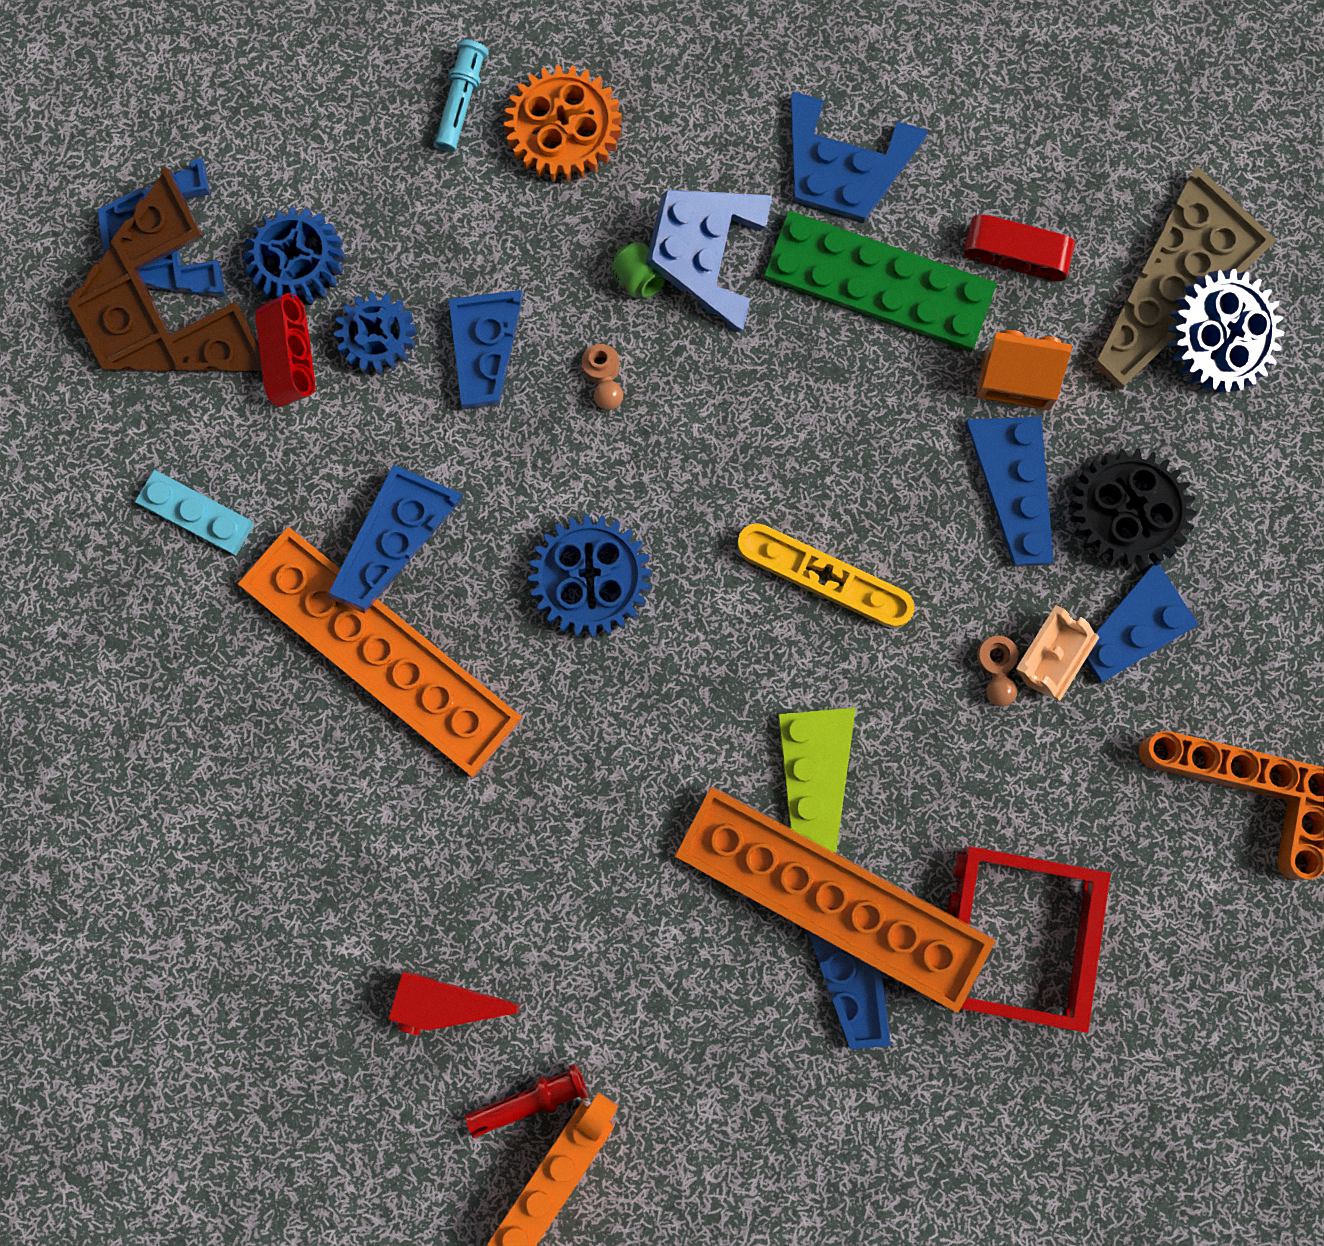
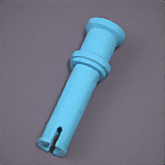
(463, 80)

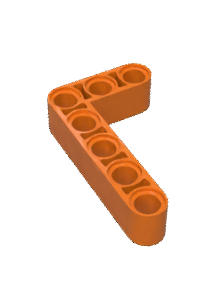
(1255, 779)

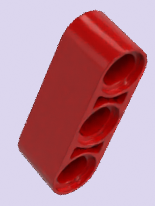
(1019, 246)
(285, 350)

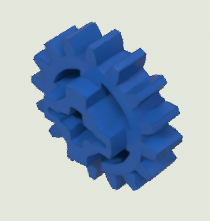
(379, 317)

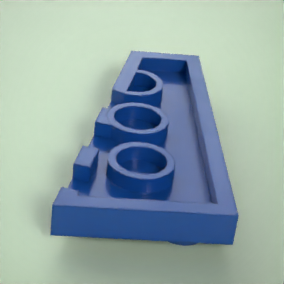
(1016, 482)
(392, 533)

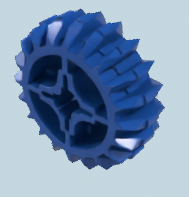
(268, 244)

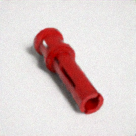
(543, 1096)

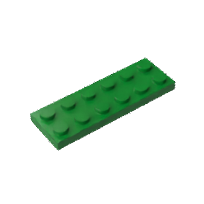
(880, 281)

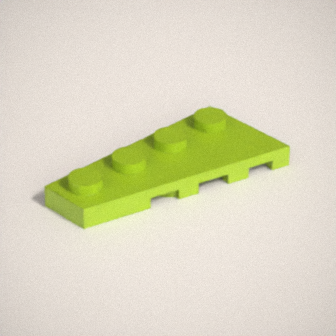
(816, 770)

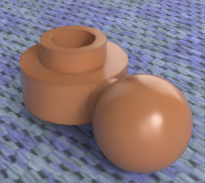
(607, 393)
(1000, 690)

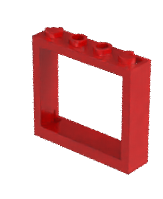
(1088, 935)

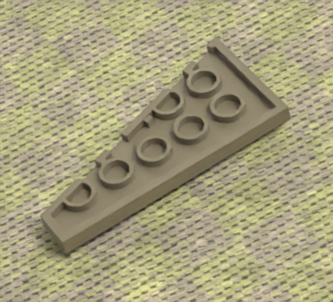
(1200, 236)

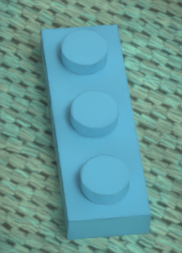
(194, 512)

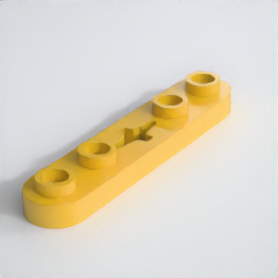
(860, 592)

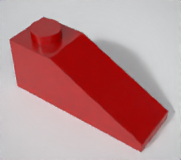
(437, 1004)

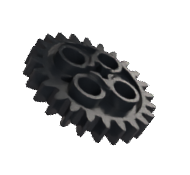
(1164, 497)

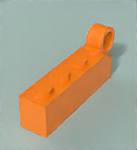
(557, 1174)

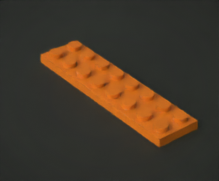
(382, 654)
(836, 899)

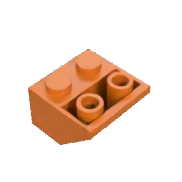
(1023, 370)

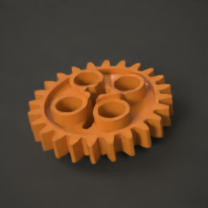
(551, 95)

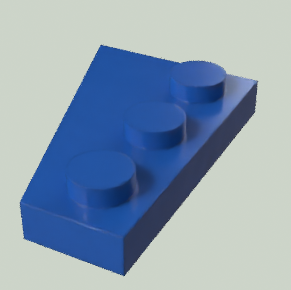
(483, 344)
(1140, 625)

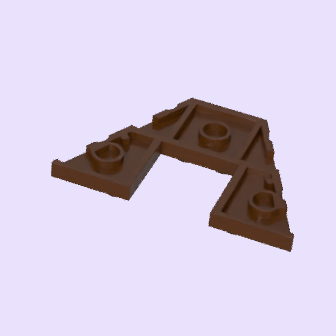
(122, 316)

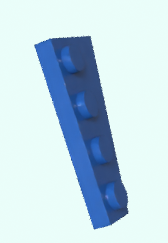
(856, 994)

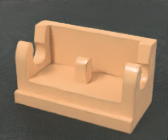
(1057, 653)

